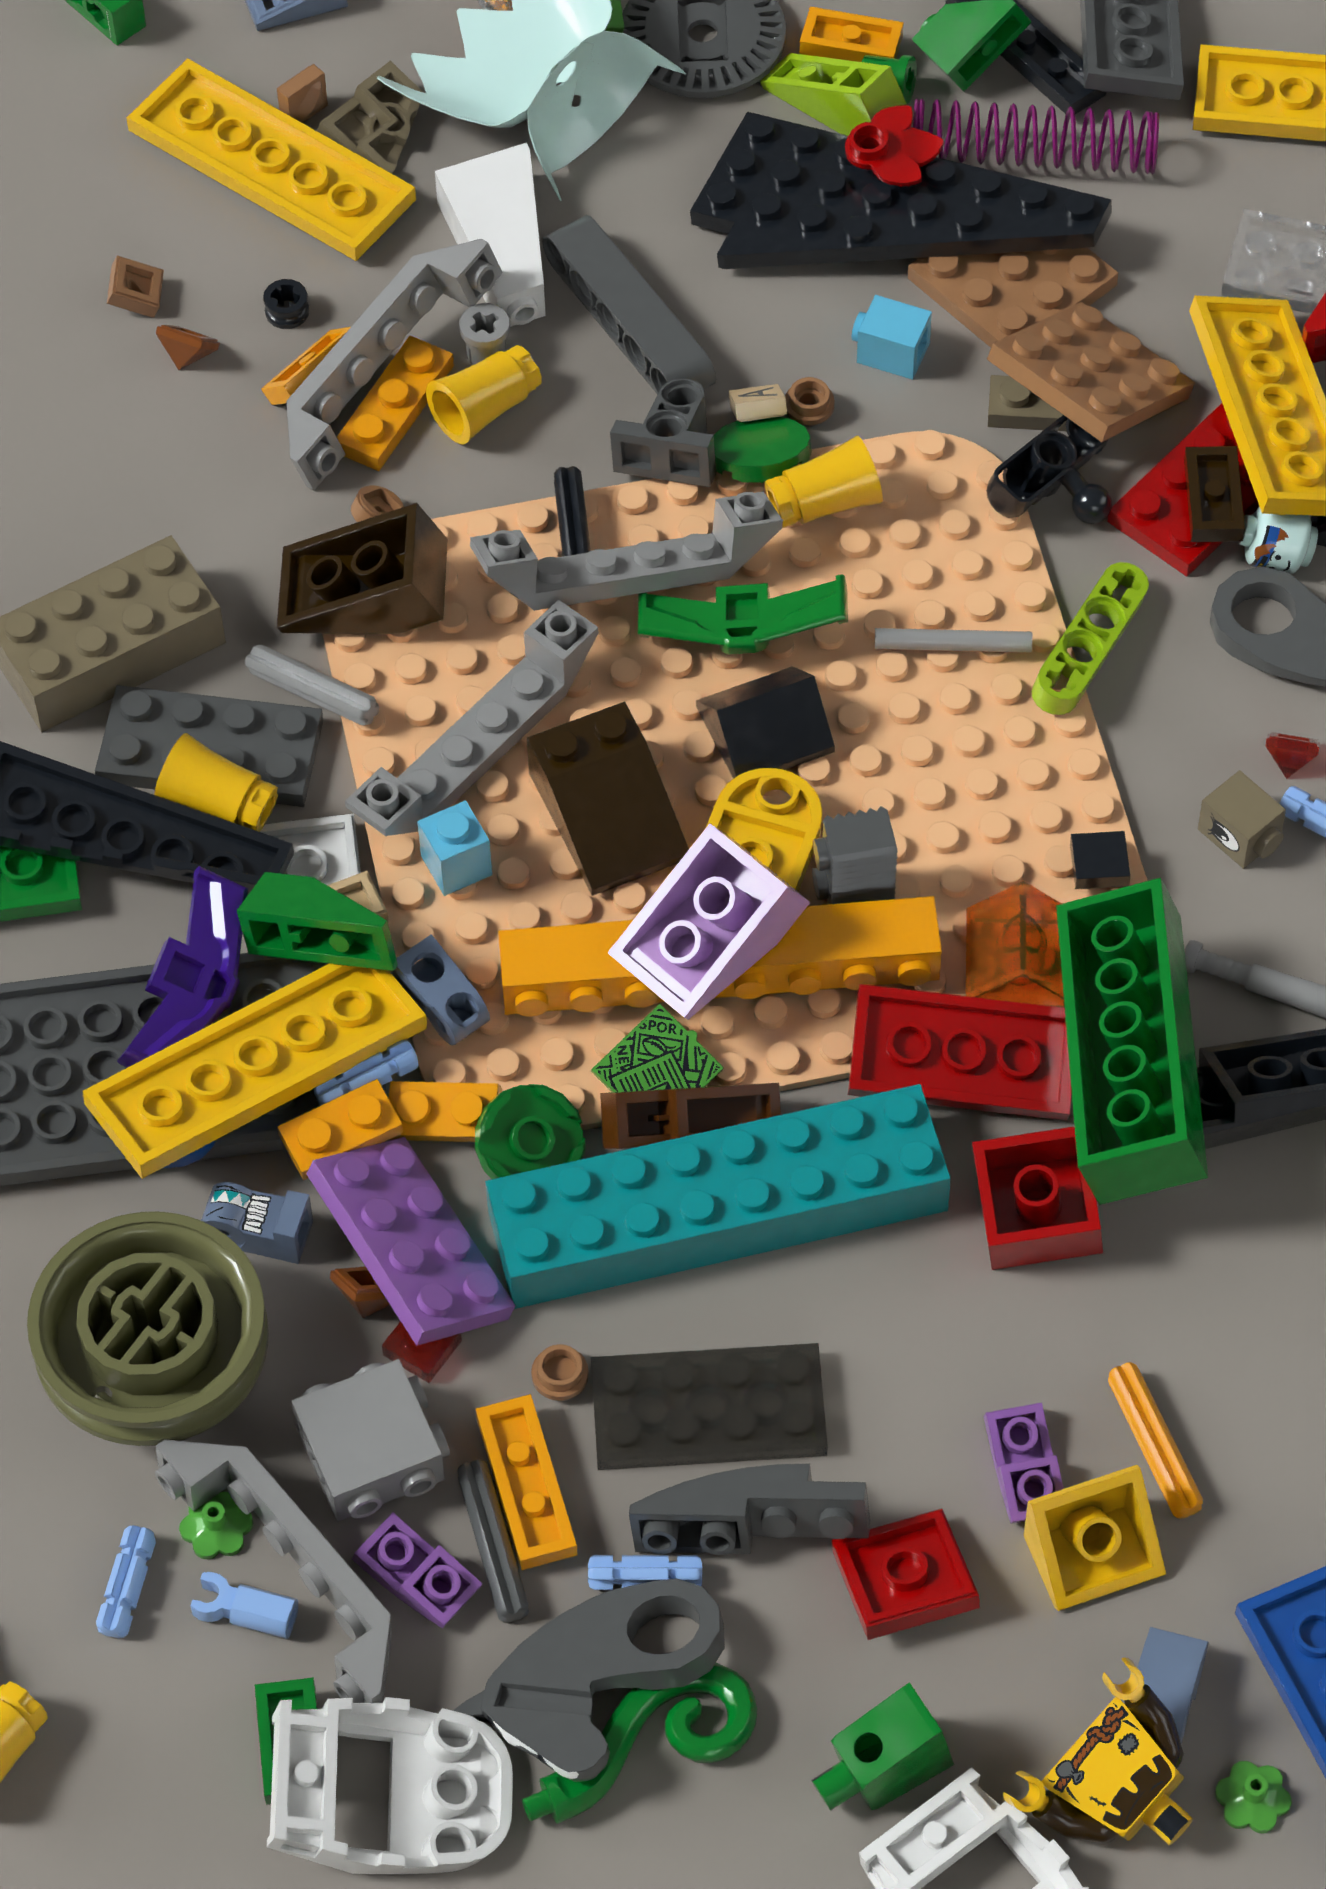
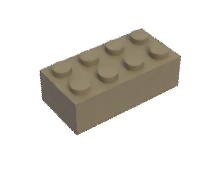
(108, 632)

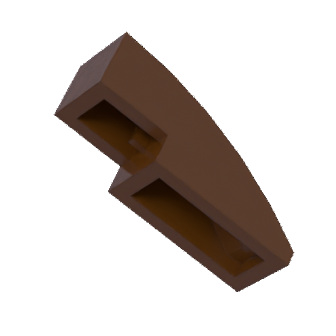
(665, 1114)

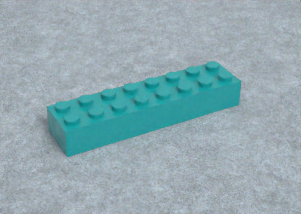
(717, 1196)

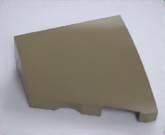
(375, 119)

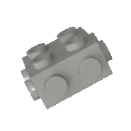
(370, 1439)

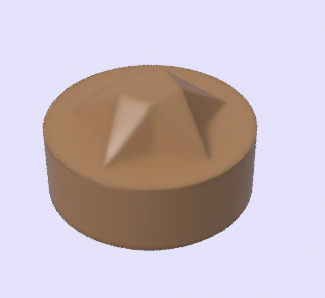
(374, 501)

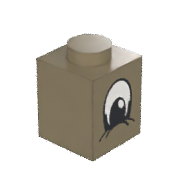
(1242, 820)

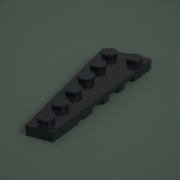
(110, 824)

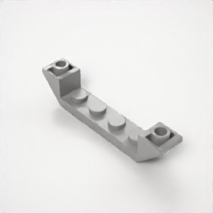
(457, 271)
(739, 531)
(486, 732)
(206, 1469)

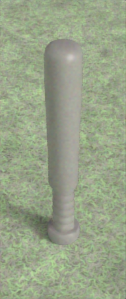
(1259, 979)

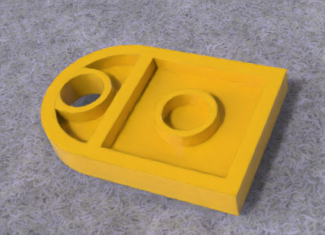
(773, 833)

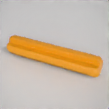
(1155, 1440)

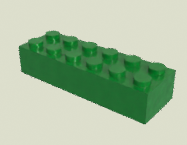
(1130, 1042)

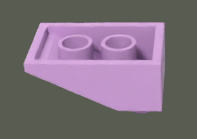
(707, 923)

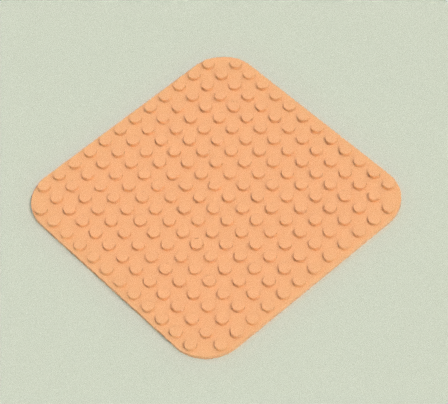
(939, 738)

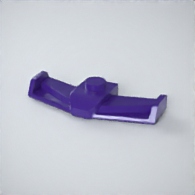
(198, 976)

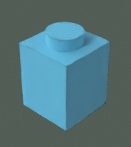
(892, 336)
(455, 848)

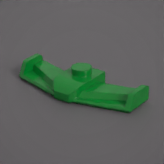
(743, 615)

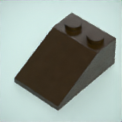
(365, 577)
(606, 798)

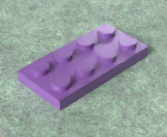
(410, 1240)

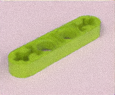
(1088, 636)

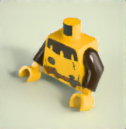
(1115, 1772)

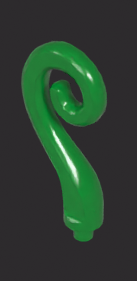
(569, 1798)

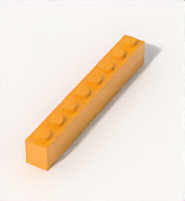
(822, 950)

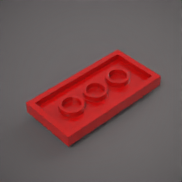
(1157, 505)
(962, 1051)

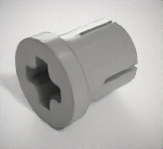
(484, 331)

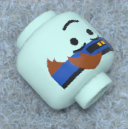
(1279, 541)

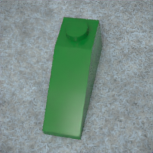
(313, 923)

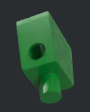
(885, 1753)

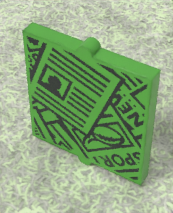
(656, 1057)

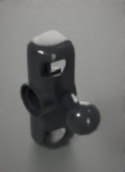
(1041, 469)

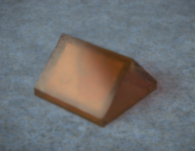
(1014, 948)

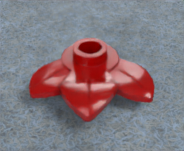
(892, 146)

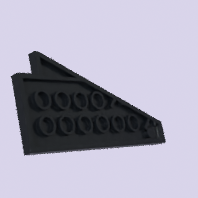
(799, 201)

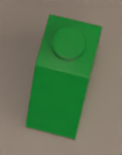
(970, 36)

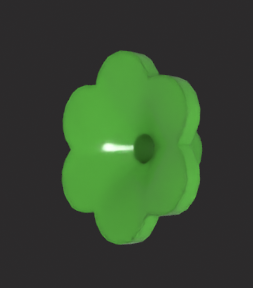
(219, 1533)
(1250, 1806)

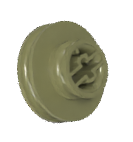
(152, 1322)

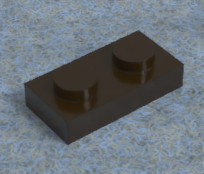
(1214, 494)

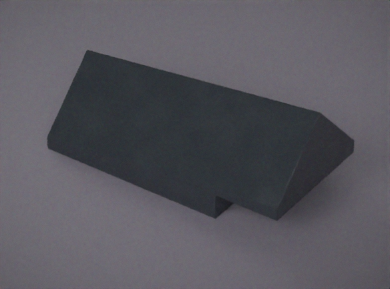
(1262, 1086)

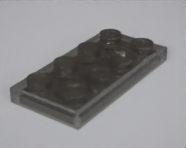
(708, 1406)

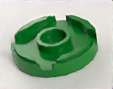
(761, 448)
(528, 1131)

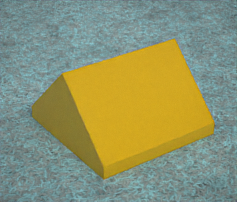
(1094, 1538)

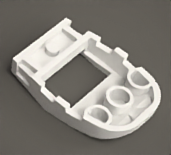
(444, 1786)
(950, 1828)

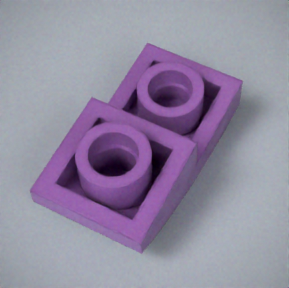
(1022, 1457)
(416, 1572)

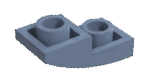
(1173, 1671)

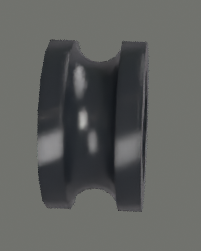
(282, 291)

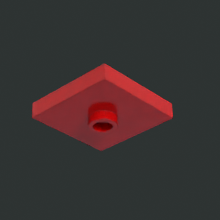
(906, 1574)

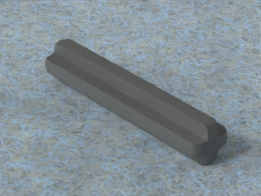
(493, 1541)

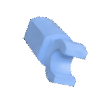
(246, 1607)

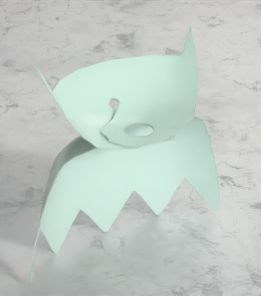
(520, 59)

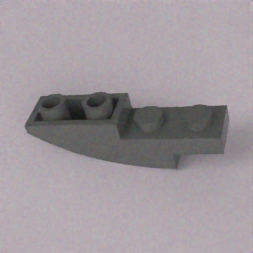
(732, 1506)

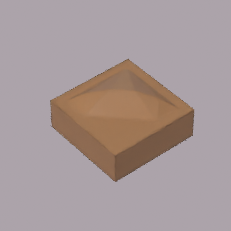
(303, 94)
(135, 286)

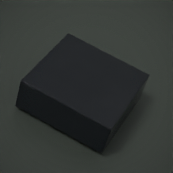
(1100, 860)

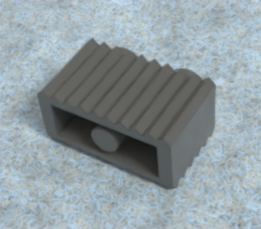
(856, 858)

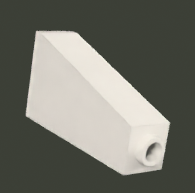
(496, 203)

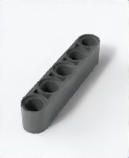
(626, 305)

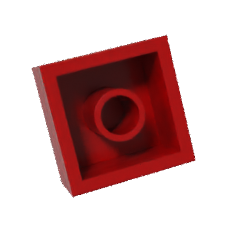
(1035, 1199)

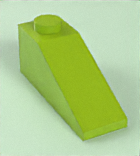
(834, 89)

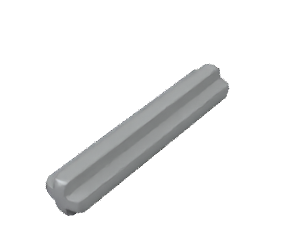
(312, 685)

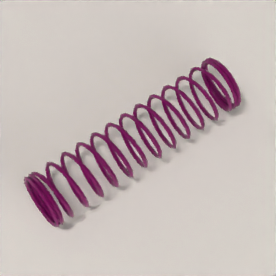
(1151, 142)

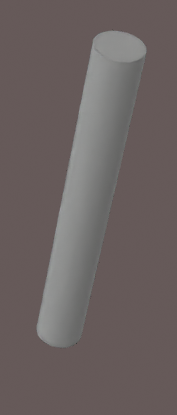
(953, 640)

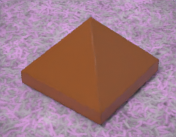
(185, 345)
(359, 1289)

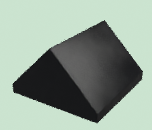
(768, 722)

